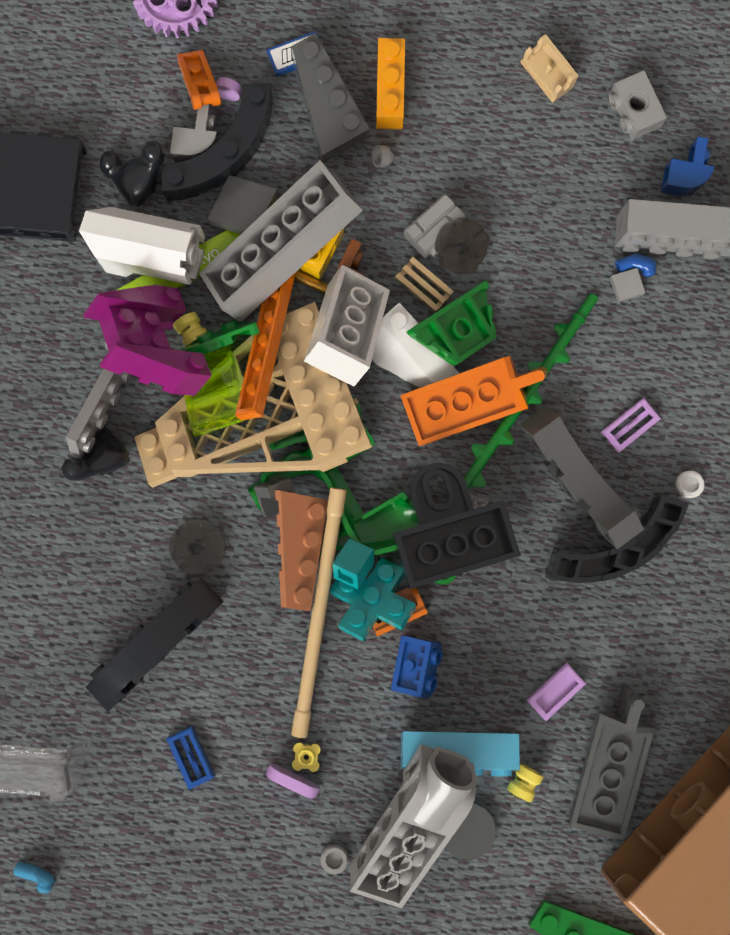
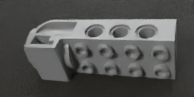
(415, 826)

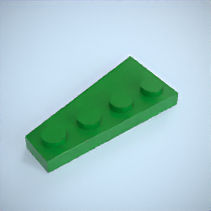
(559, 920)

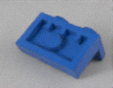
(416, 667)

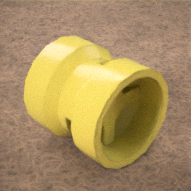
(189, 327)
(526, 788)

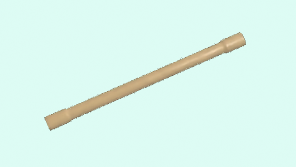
(303, 711)

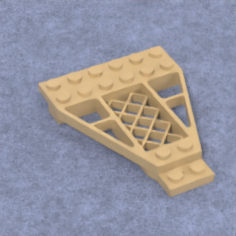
(321, 409)

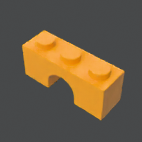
(390, 83)

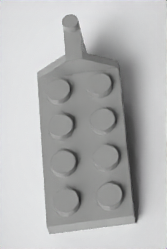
(94, 410)

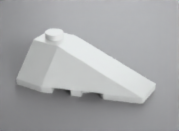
(406, 356)

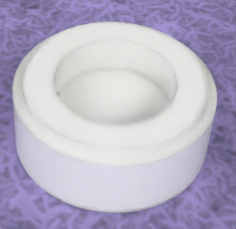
(689, 484)

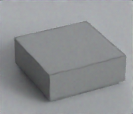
(627, 285)

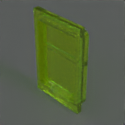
(218, 398)

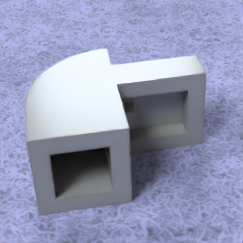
(190, 143)

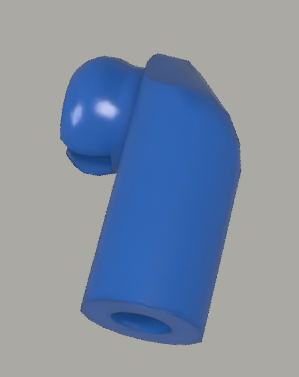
(638, 261)

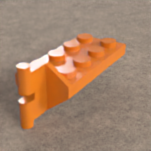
(468, 399)

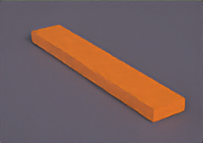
(264, 353)

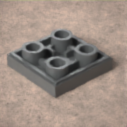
(241, 204)

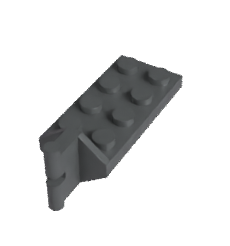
(613, 769)

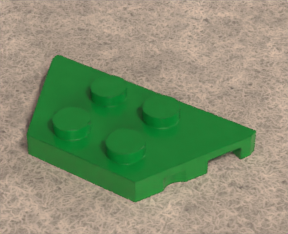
(458, 327)

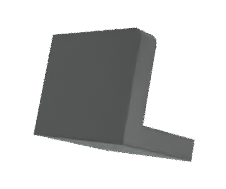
(266, 494)

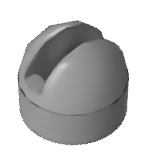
(382, 156)

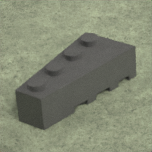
(329, 105)

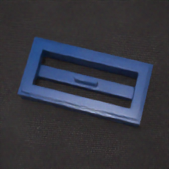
(200, 752)

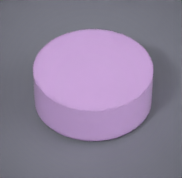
(228, 89)

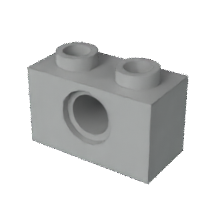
(637, 91)

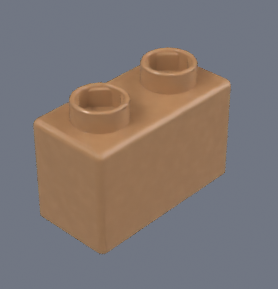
(678, 858)

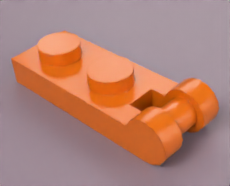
(198, 79)

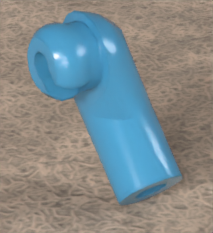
(36, 875)

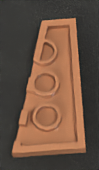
(301, 534)

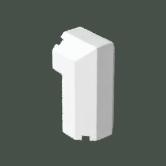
(143, 244)

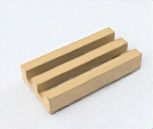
(430, 276)

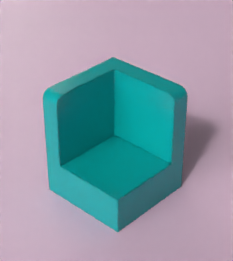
(353, 563)

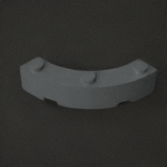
(581, 477)

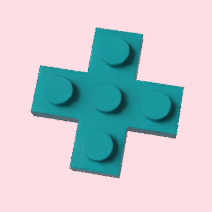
(374, 601)

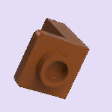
(352, 256)

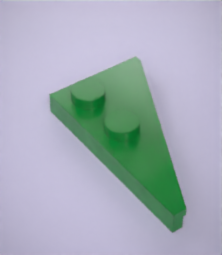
(211, 341)

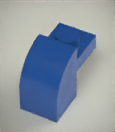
(687, 177)

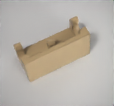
(549, 69)

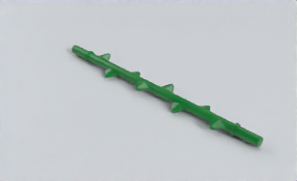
(556, 355)

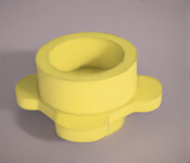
(310, 750)

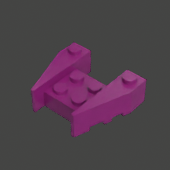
(136, 338)

